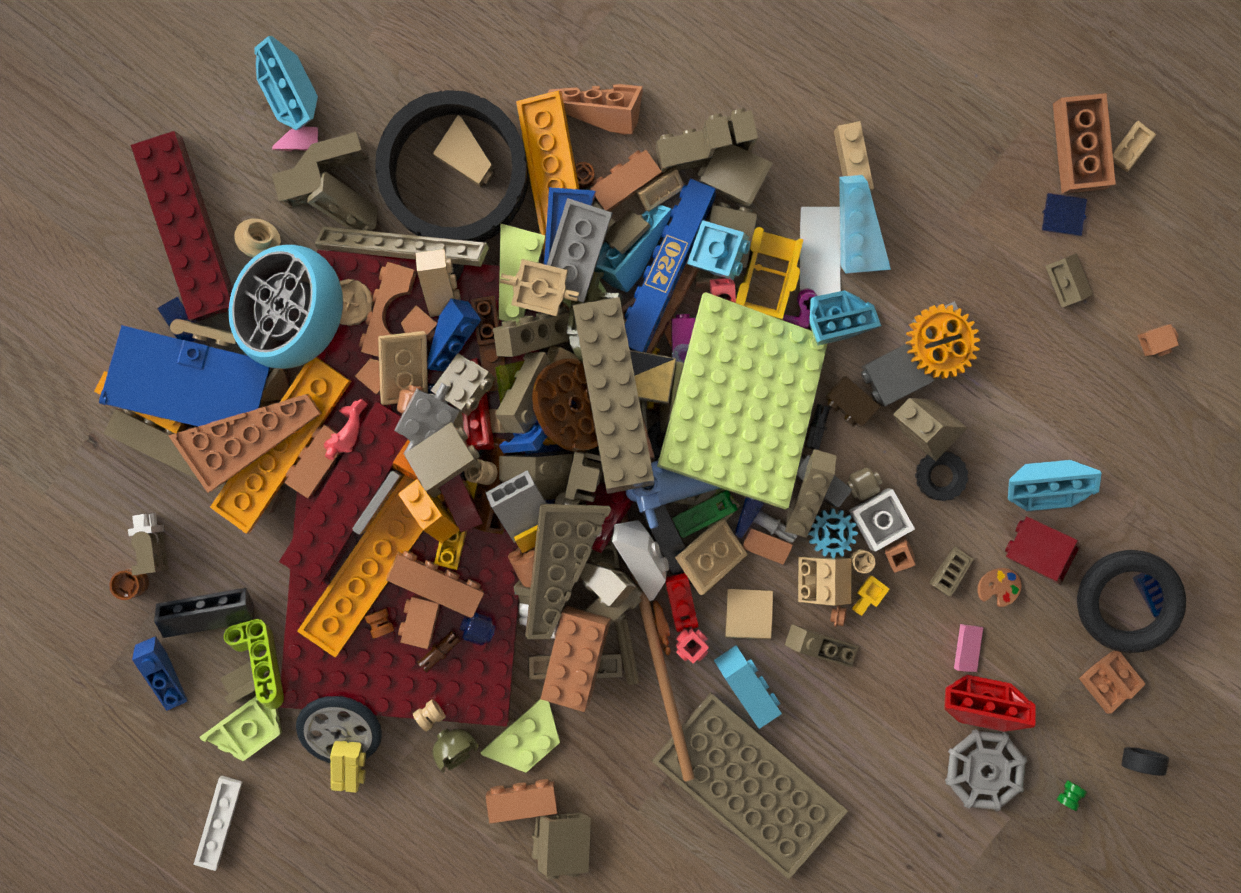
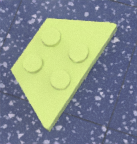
(245, 729)
(526, 738)

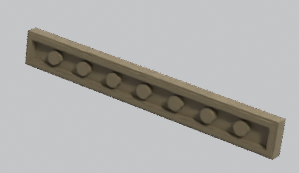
(399, 245)

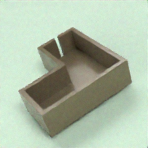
(698, 147)

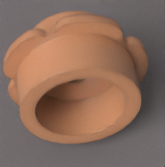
(838, 616)

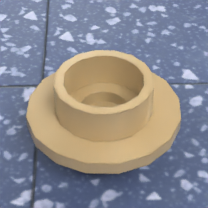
(256, 236)

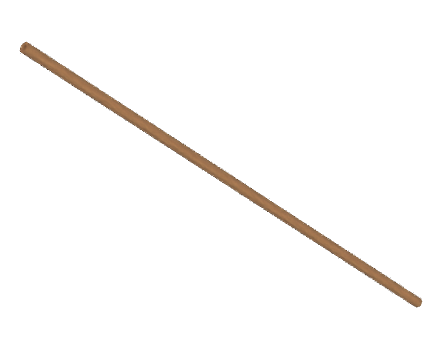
(662, 675)

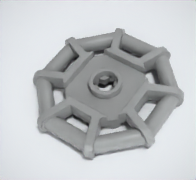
(993, 781)

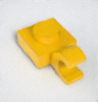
(872, 593)

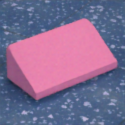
(968, 648)

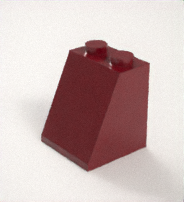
(1042, 550)

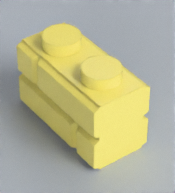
(347, 766)

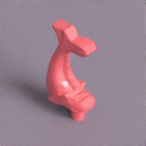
(347, 437)

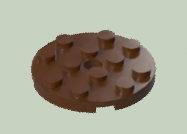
(552, 400)

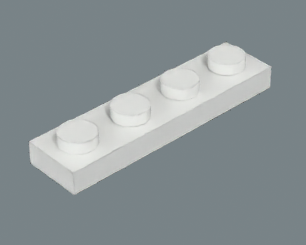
(218, 823)

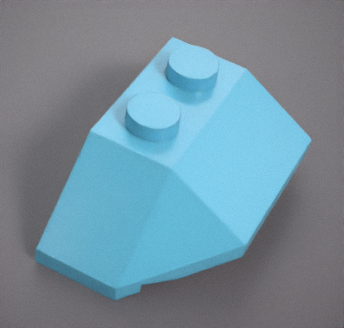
(285, 83)
(840, 317)
(1053, 485)

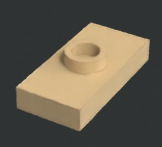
(1132, 146)
(660, 189)

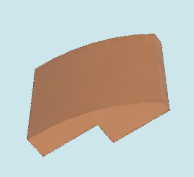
(1112, 681)

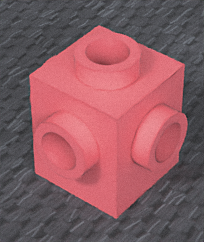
(695, 653)

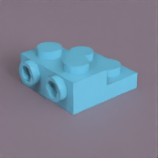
(719, 250)

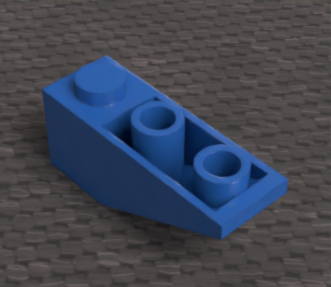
(451, 333)
(159, 672)

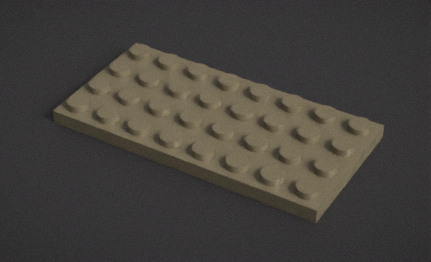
(752, 786)

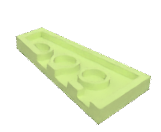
(515, 246)

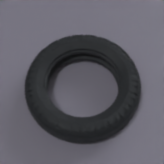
(1138, 640)

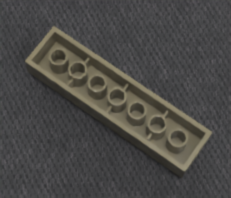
(613, 395)

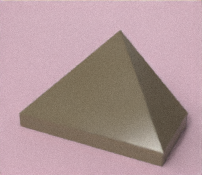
(276, 385)

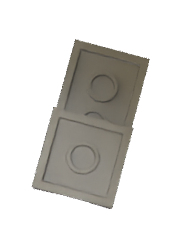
(297, 184)

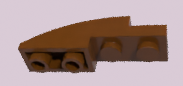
(487, 311)

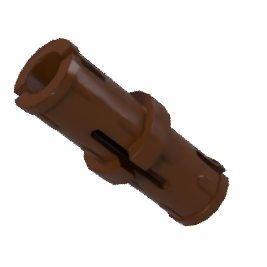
(439, 651)

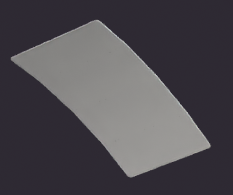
(820, 249)

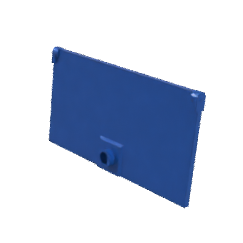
(181, 379)

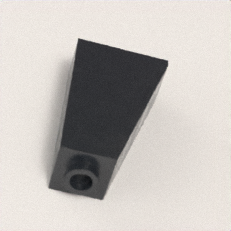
(668, 539)

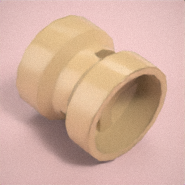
(484, 474)
(866, 562)
(429, 715)

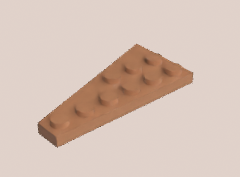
(233, 443)

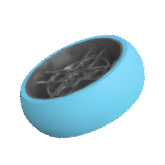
(282, 298)

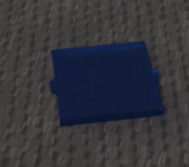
(1064, 214)

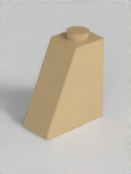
(463, 154)

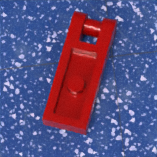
(681, 601)

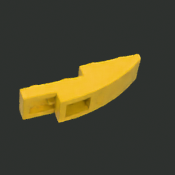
(450, 551)

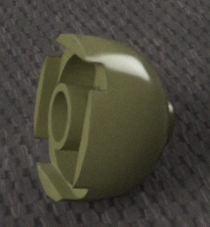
(453, 748)

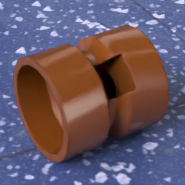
(126, 586)

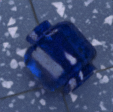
(477, 629)

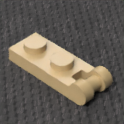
(202, 332)

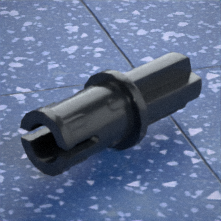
(818, 427)

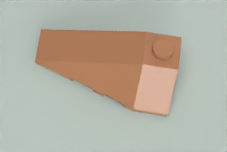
(608, 109)

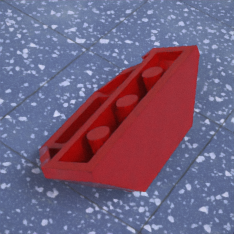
(989, 704)

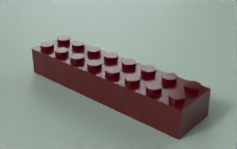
(184, 225)
(345, 497)

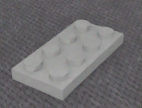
(579, 244)

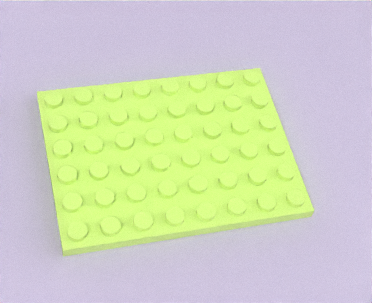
(743, 402)

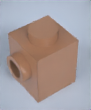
(1159, 340)
(900, 554)

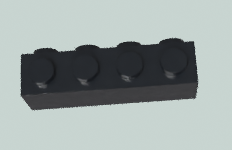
(204, 612)

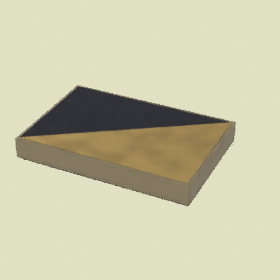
(653, 376)

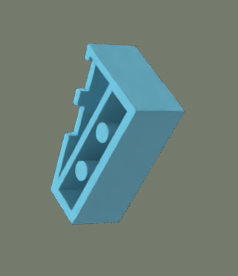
(748, 687)

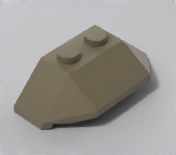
(547, 470)

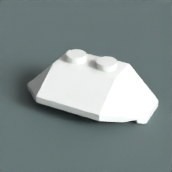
(641, 556)

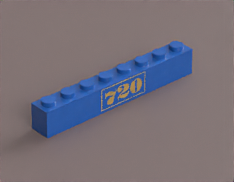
(667, 264)

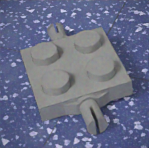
(425, 416)

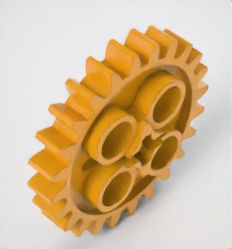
(936, 321)

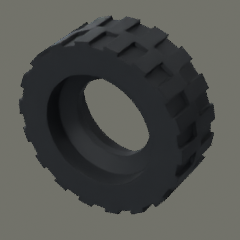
(956, 486)

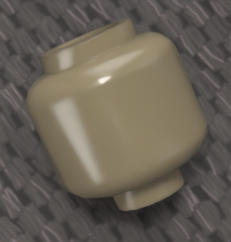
(864, 483)

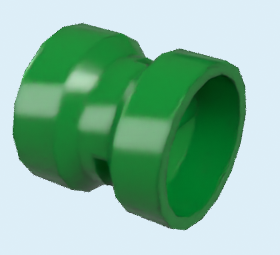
(1072, 795)

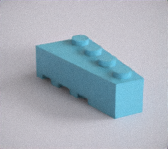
(860, 233)

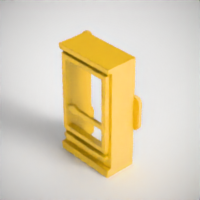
(779, 248)

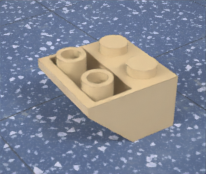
(824, 580)

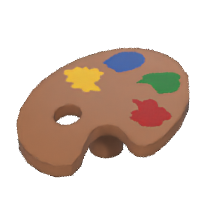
(1005, 586)

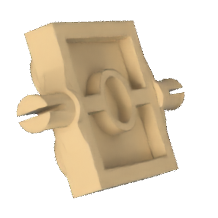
(539, 287)

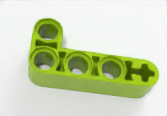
(259, 665)

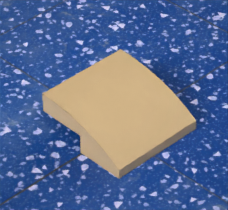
(749, 614)

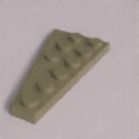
(560, 555)

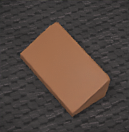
(767, 546)

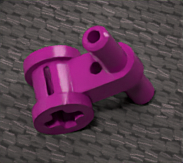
(804, 315)

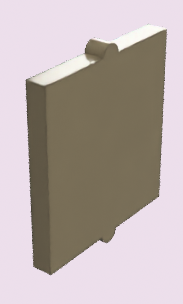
(626, 232)

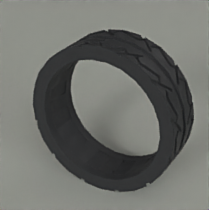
(438, 105)

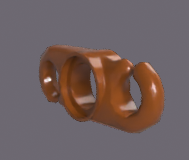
(662, 627)

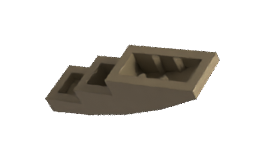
(609, 666)

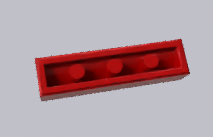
(478, 424)

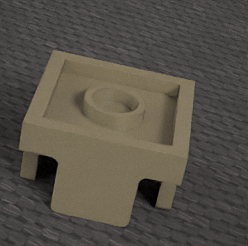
(584, 475)

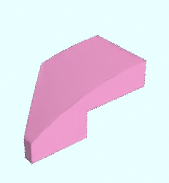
(297, 139)

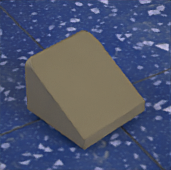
(702, 280)

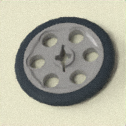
(331, 706)

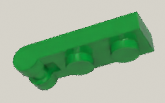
(704, 514)

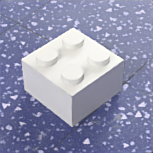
(881, 519)

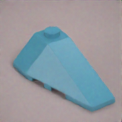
(625, 269)

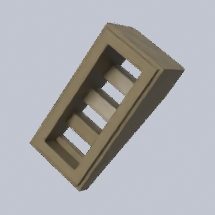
(935, 581)

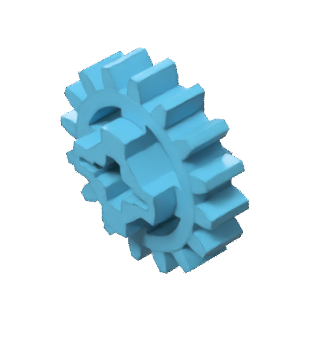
(825, 540)

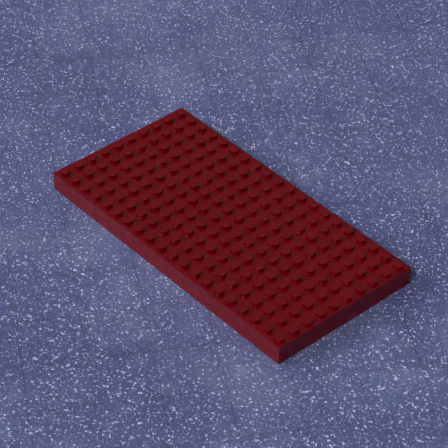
(382, 672)

